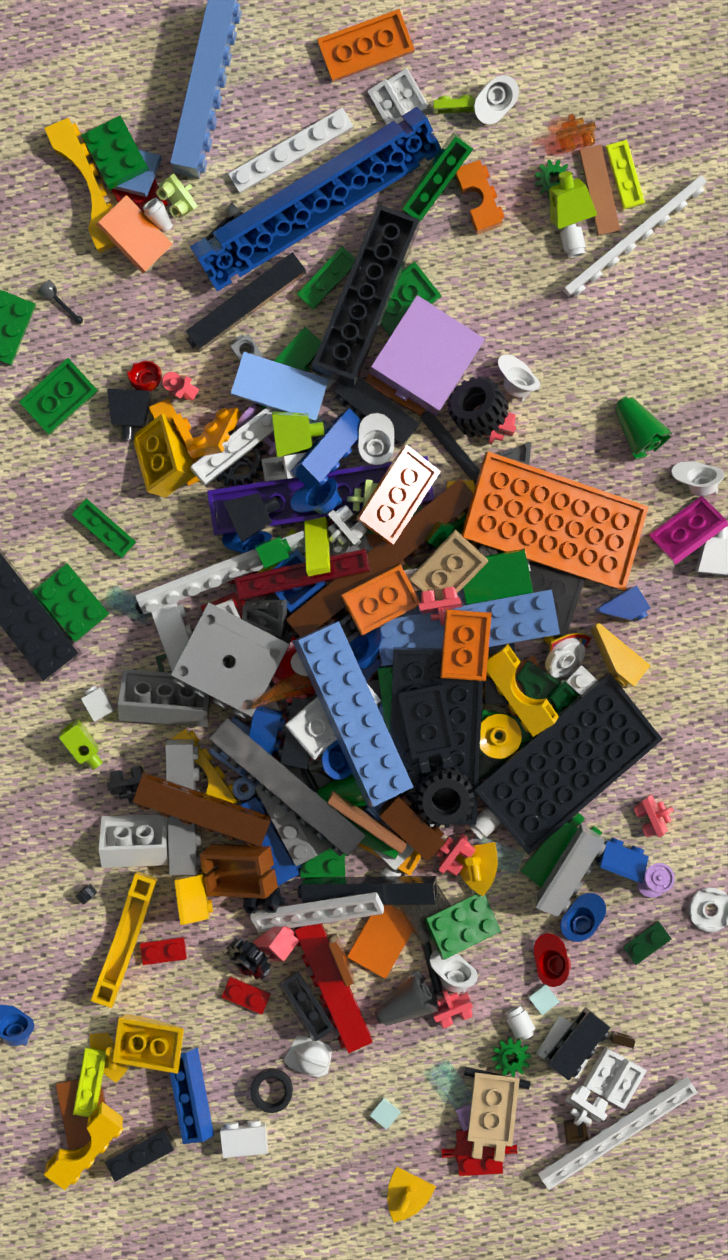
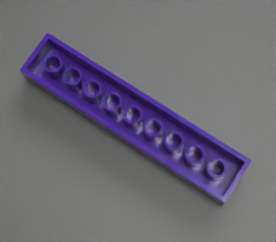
(284, 489)

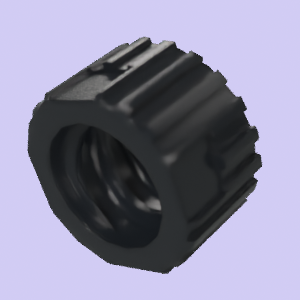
(86, 894)

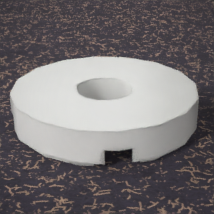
(565, 657)
(697, 909)

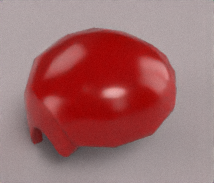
(141, 381)

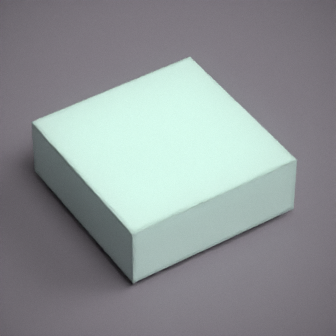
(543, 999)
(385, 1113)

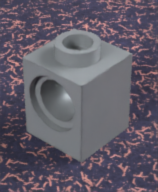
(241, 341)

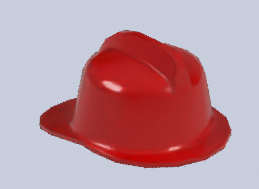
(551, 960)

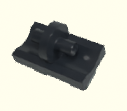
(125, 787)
(269, 904)

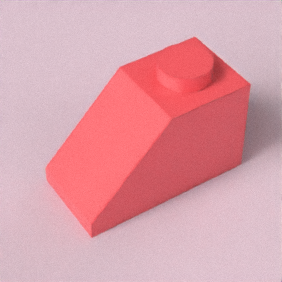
(277, 943)

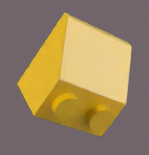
(192, 898)

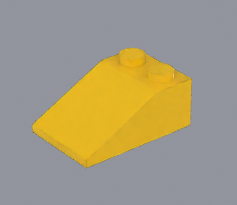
(162, 457)
(620, 660)
(148, 1043)

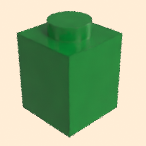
(273, 551)

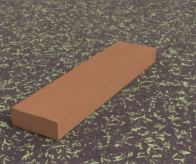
(599, 189)
(366, 822)

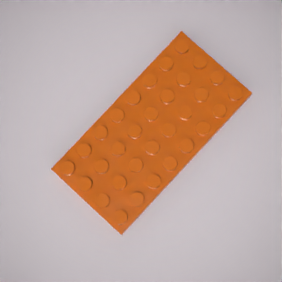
(555, 521)

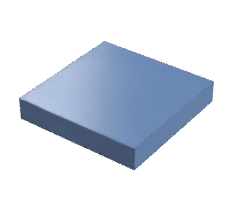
(142, 183)

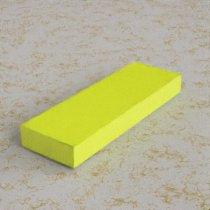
(625, 174)
(317, 546)
(90, 1082)

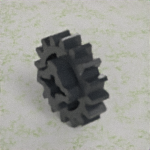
(248, 958)

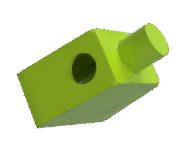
(570, 201)
(294, 432)
(77, 735)

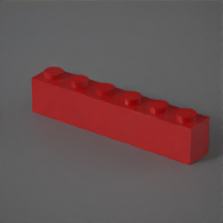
(336, 996)

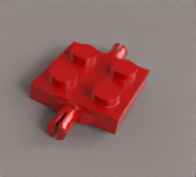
(472, 1166)

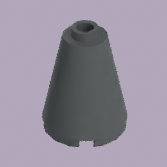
(407, 1001)

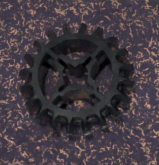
(254, 465)

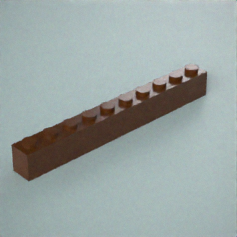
(382, 558)

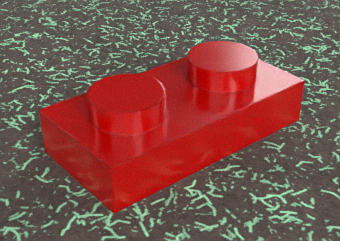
(163, 950)
(246, 995)

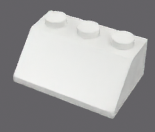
(134, 840)

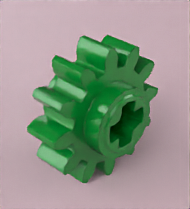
(545, 175)
(509, 1048)

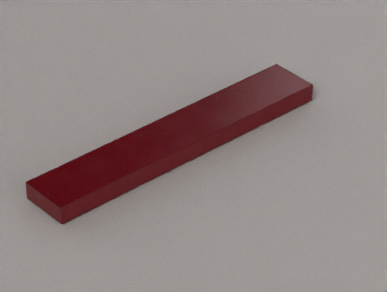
(296, 575)

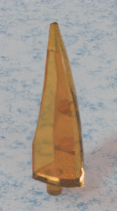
(289, 687)

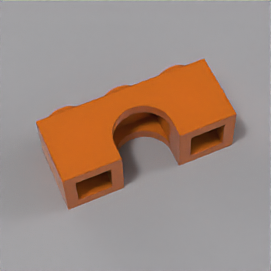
(474, 178)

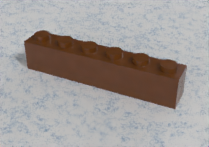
(201, 809)

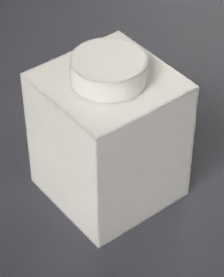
(580, 680)
(97, 703)

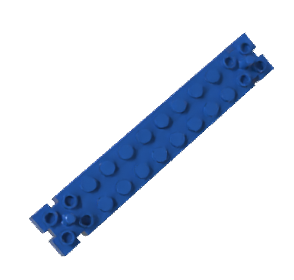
(317, 198)

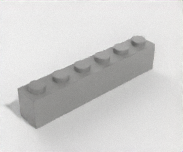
(182, 837)

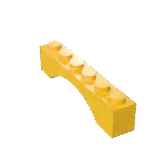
(66, 144)
(125, 939)

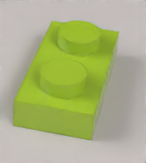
(447, 105)

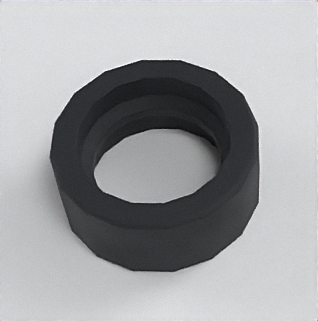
(269, 1107)

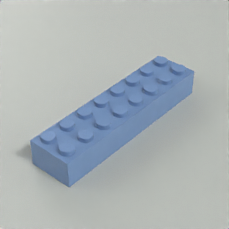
(204, 87)
(511, 621)
(353, 714)

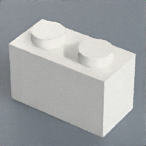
(244, 1139)

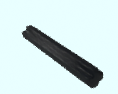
(451, 445)

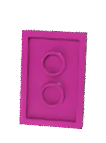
(688, 530)

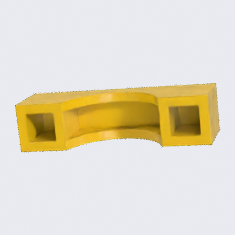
(534, 713)
(216, 785)
(66, 1165)

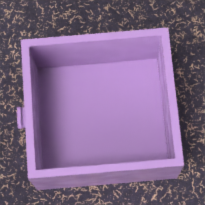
(426, 356)

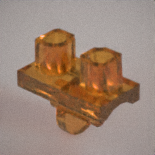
(566, 137)

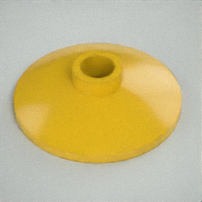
(507, 744)

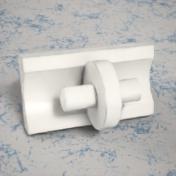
(340, 517)
(595, 1110)

